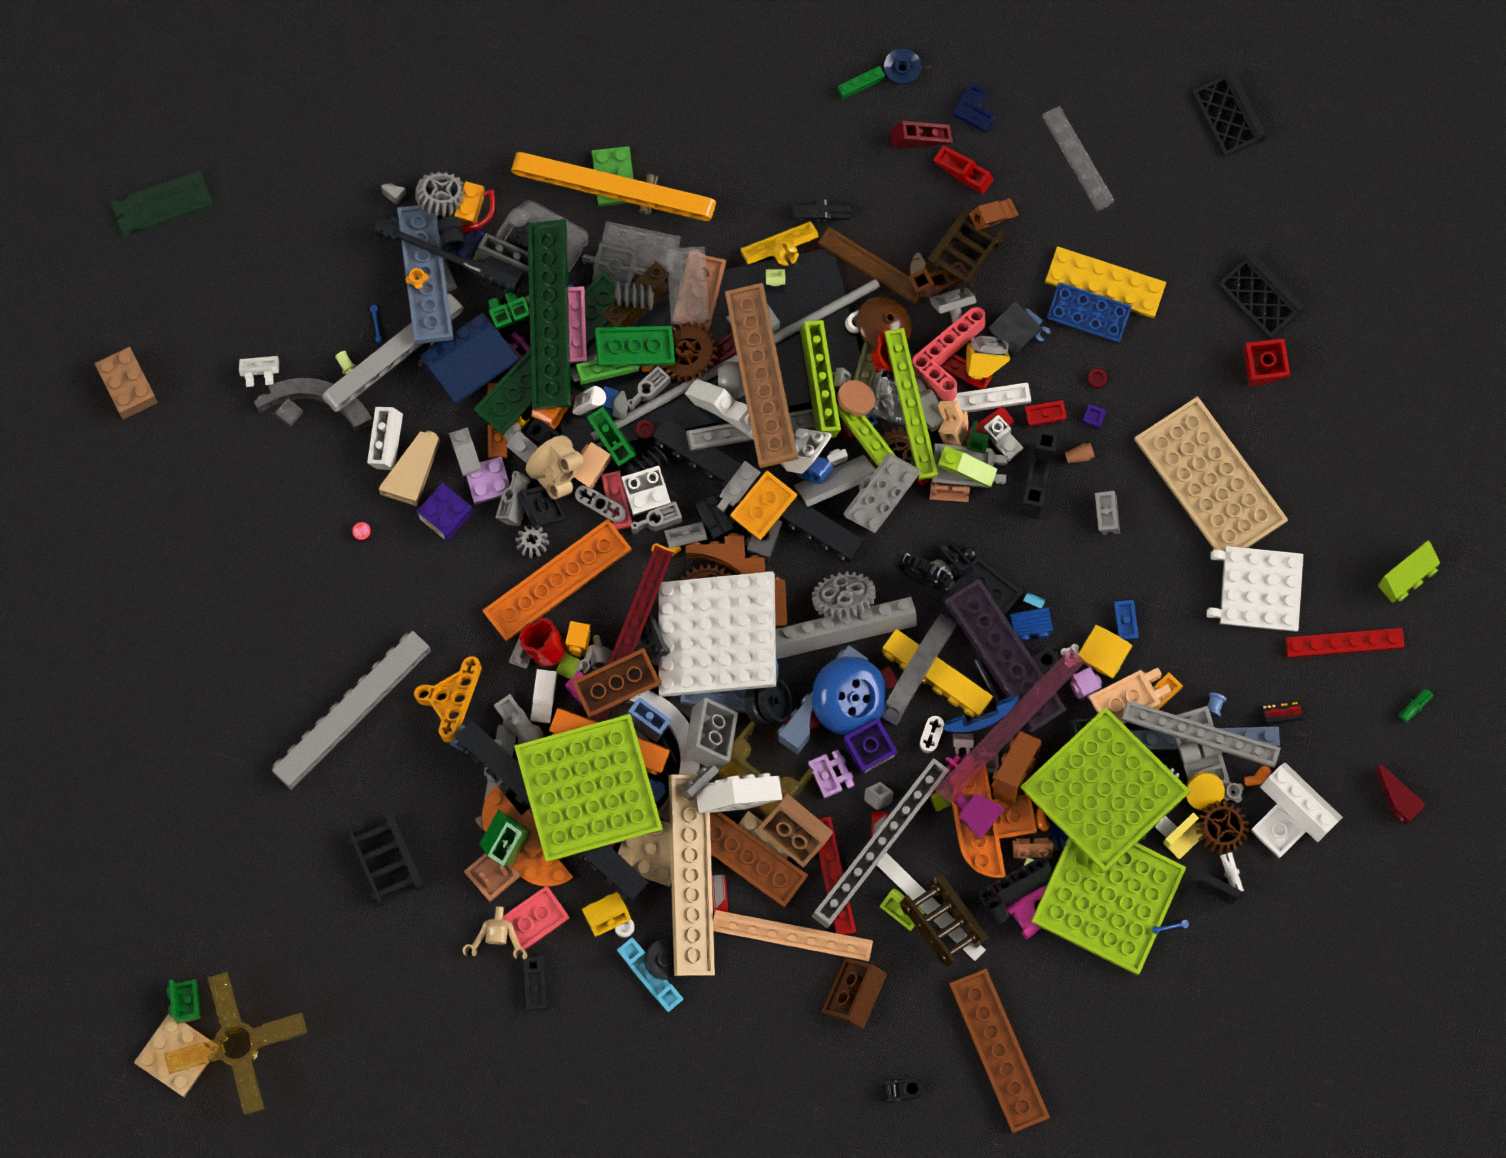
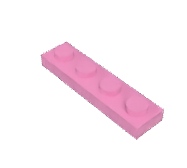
(577, 325)

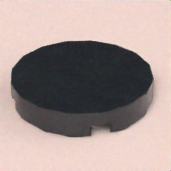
(660, 960)

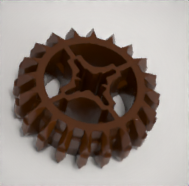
(1229, 830)

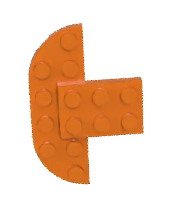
(1014, 821)
(531, 860)

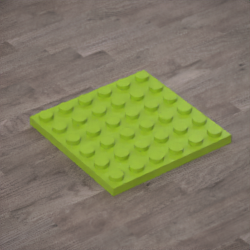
(588, 788)
(1105, 789)
(1112, 909)

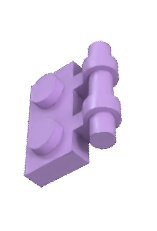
(825, 776)

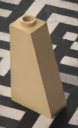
(412, 470)

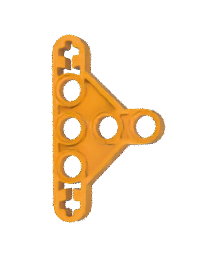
(453, 689)

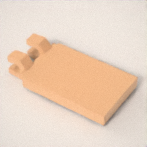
(1133, 688)

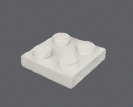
(1278, 830)

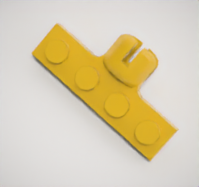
(781, 245)

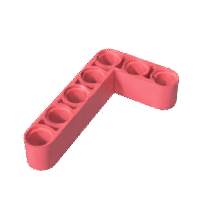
(946, 350)

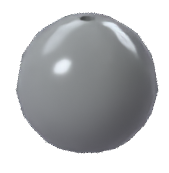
(730, 379)

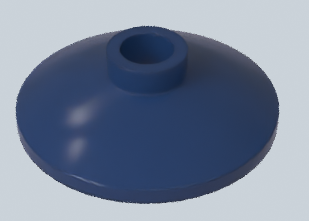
(902, 58)

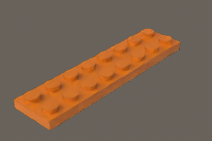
(557, 580)

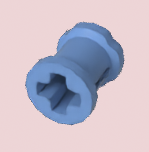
(1215, 704)

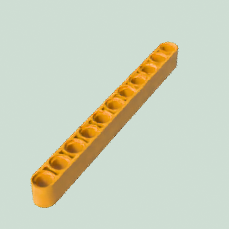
(613, 186)

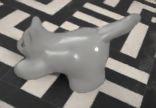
(522, 727)

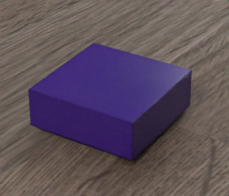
(1094, 416)

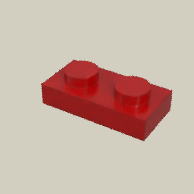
(1045, 413)

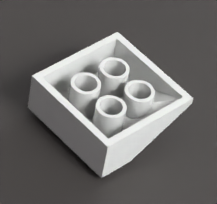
(738, 793)

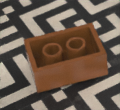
(1015, 768)

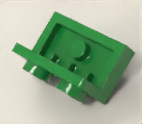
(184, 1001)

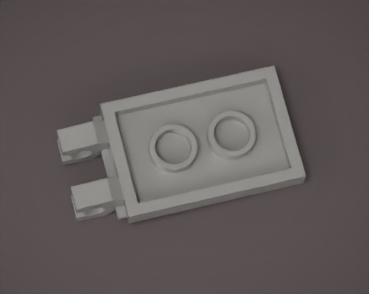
(989, 458)

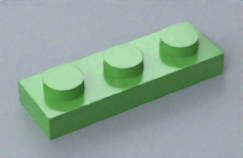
(589, 372)

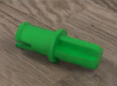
(1415, 705)

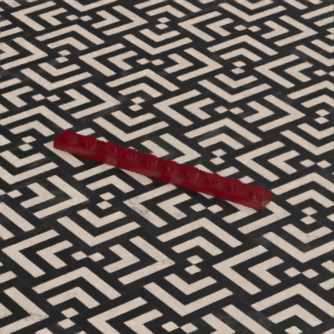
(639, 610)

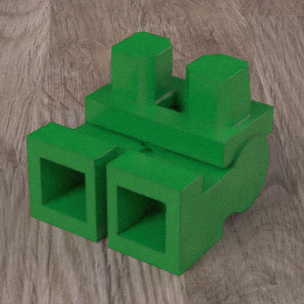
(509, 313)

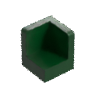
(977, 441)

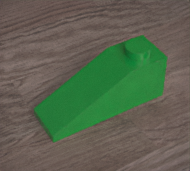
(612, 437)

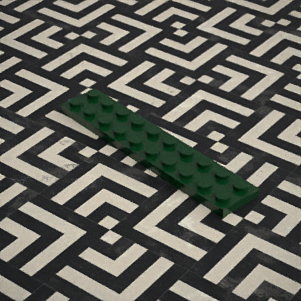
(549, 315)
(514, 391)

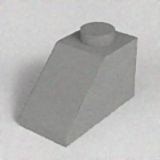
(465, 451)

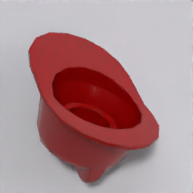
(880, 354)

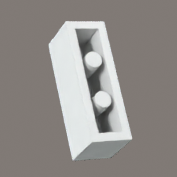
(385, 438)

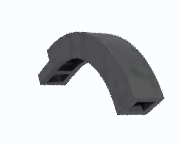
(312, 389)
(918, 668)

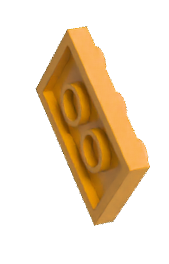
(763, 505)

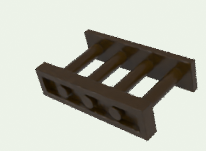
(955, 234)
(627, 316)
(956, 907)

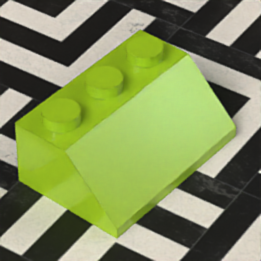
(1410, 573)

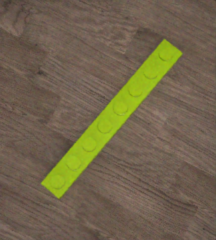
(911, 403)

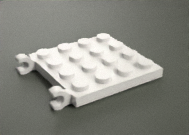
(1259, 588)

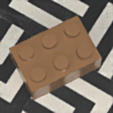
(126, 383)
(795, 830)

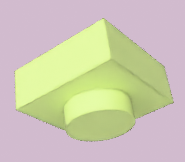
(775, 277)

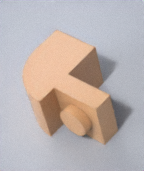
(955, 423)

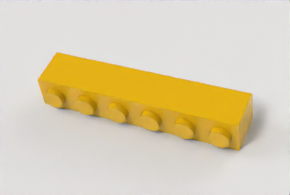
(940, 676)

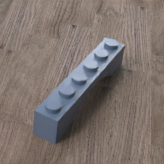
(797, 731)

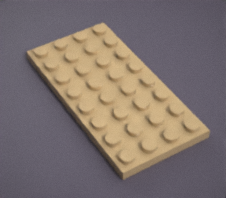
(1210, 478)

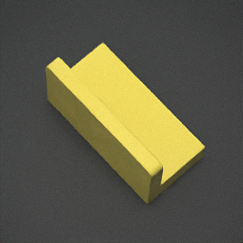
(1183, 837)

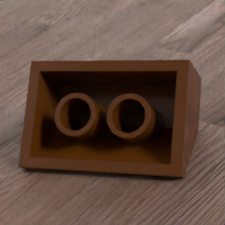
(854, 992)

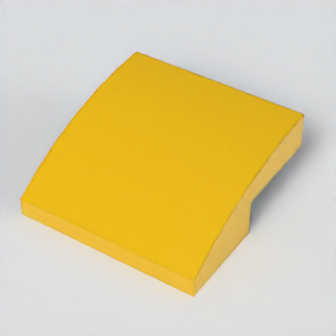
(1104, 651)

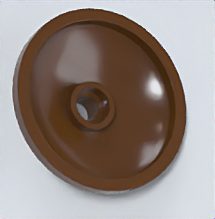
(873, 318)

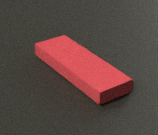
(615, 491)

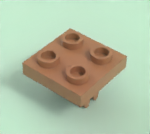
(491, 876)

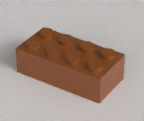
(616, 683)

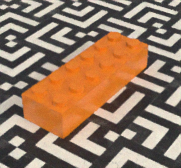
(654, 755)

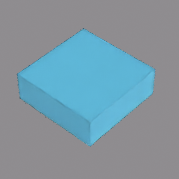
(1034, 600)

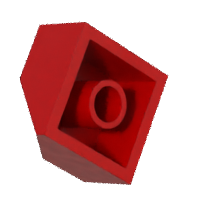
(1266, 362)

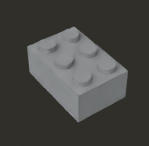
(710, 733)

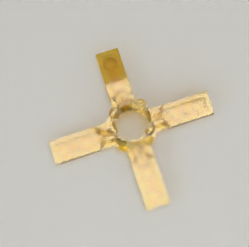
(231, 1024)

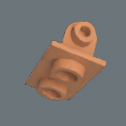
(949, 492)
(1024, 849)

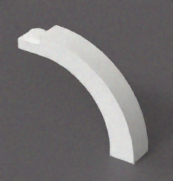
(678, 727)

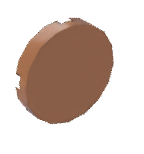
(856, 398)

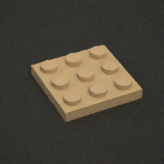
(650, 855)
(168, 1038)

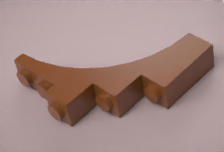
(732, 556)

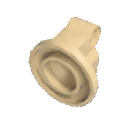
(555, 466)

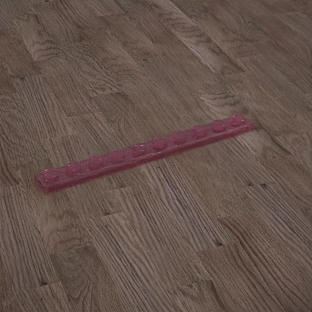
(1009, 726)

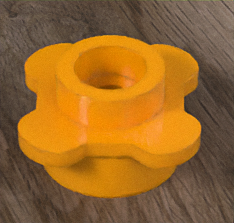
(417, 273)

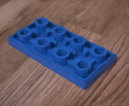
(1089, 312)

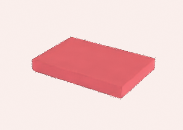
(536, 917)

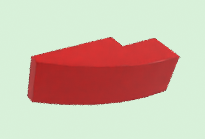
(963, 169)

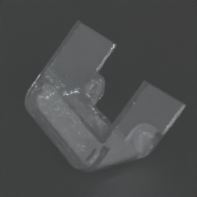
(533, 212)

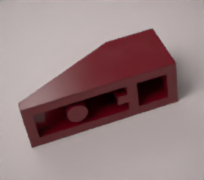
(919, 134)
(1400, 799)

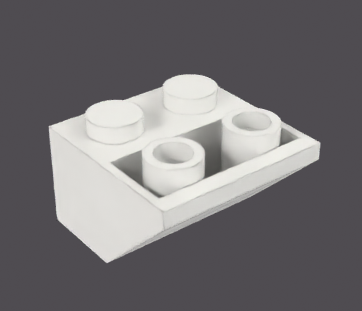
(808, 447)
(645, 490)

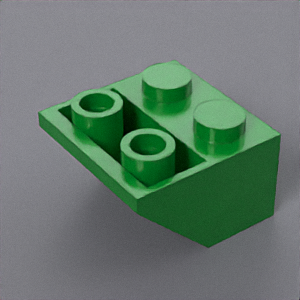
(504, 839)

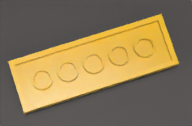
(1106, 280)

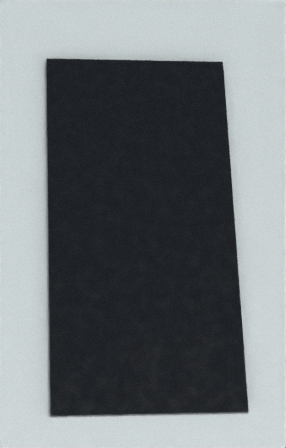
(808, 287)

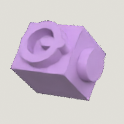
(1085, 683)

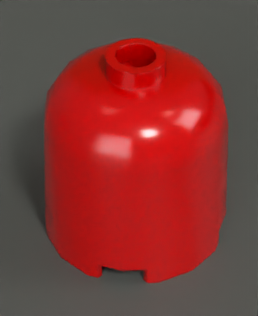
(543, 642)

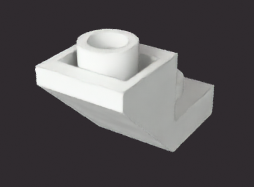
(1002, 439)

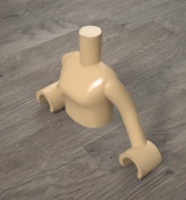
(496, 933)

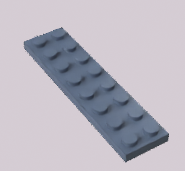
(429, 304)

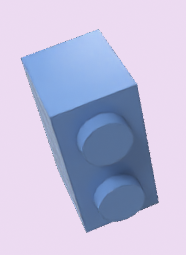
(648, 719)

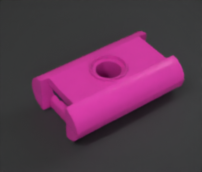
(1024, 910)

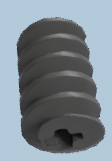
(634, 295)

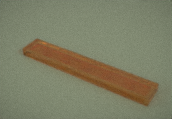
(868, 263)

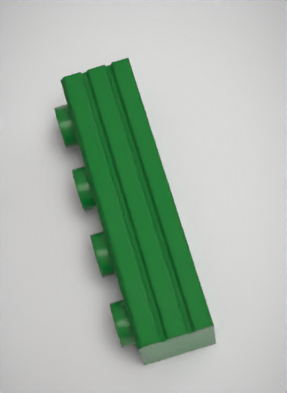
(861, 82)

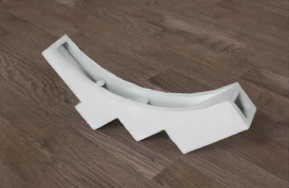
(722, 404)

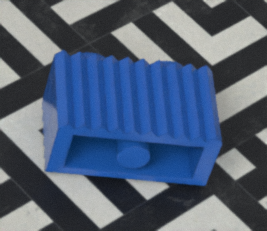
(1032, 624)

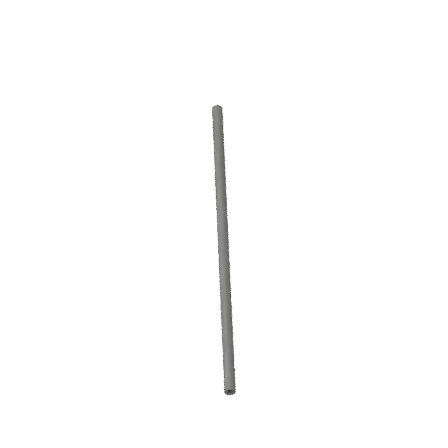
(778, 336)

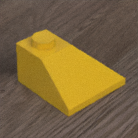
(983, 364)

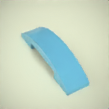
(660, 989)

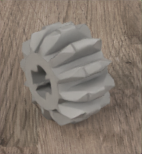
(528, 547)

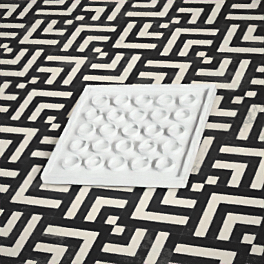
(718, 634)

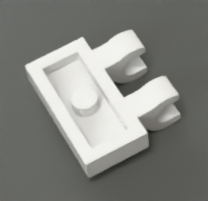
(258, 366)

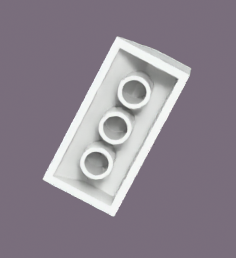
(1301, 802)

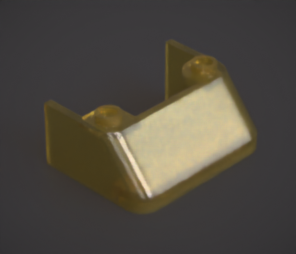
(739, 767)

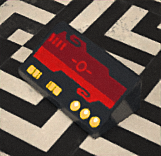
(1282, 712)

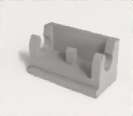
(1107, 512)

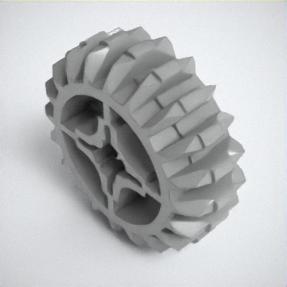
(440, 200)

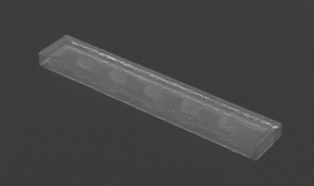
(1078, 158)

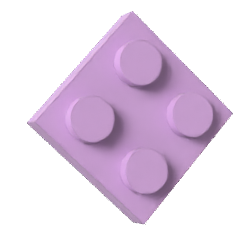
(488, 482)

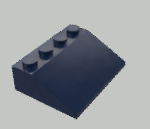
(469, 359)

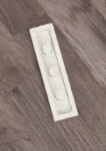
(994, 397)

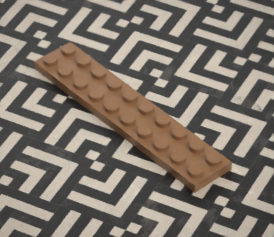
(761, 375)

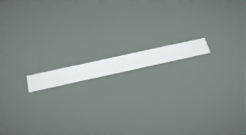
(914, 890)

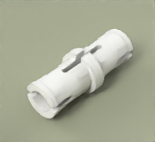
(1231, 871)

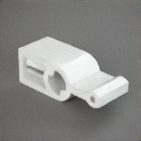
(543, 696)

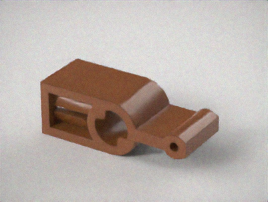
(993, 213)

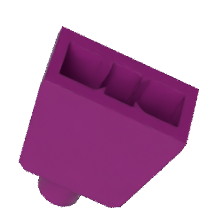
(978, 813)

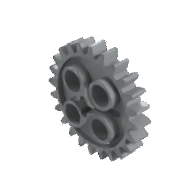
(843, 595)

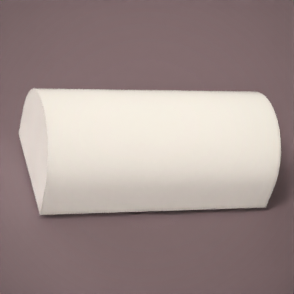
(588, 400)

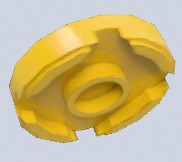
(1204, 789)

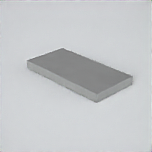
(839, 480)

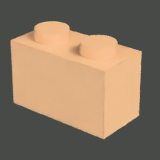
(594, 464)

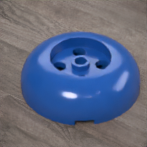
(838, 678)

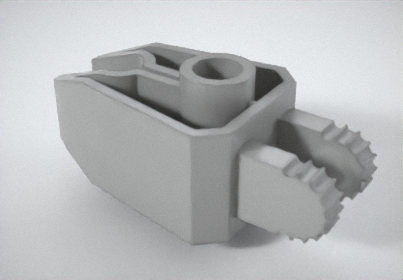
(930, 406)

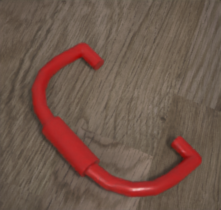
(477, 225)

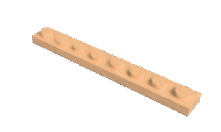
(792, 935)

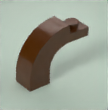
(936, 282)

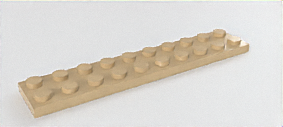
(690, 883)

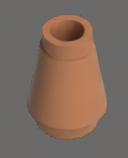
(1080, 453)

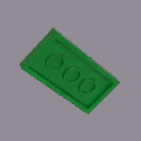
(634, 346)

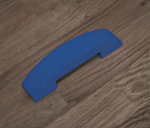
(960, 723)

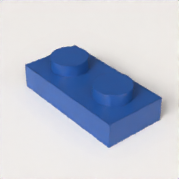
(1126, 620)

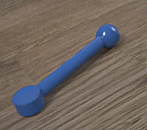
(373, 309)
(1183, 924)

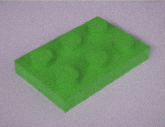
(615, 162)

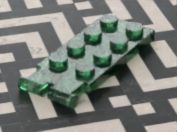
(162, 203)

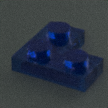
(970, 110)

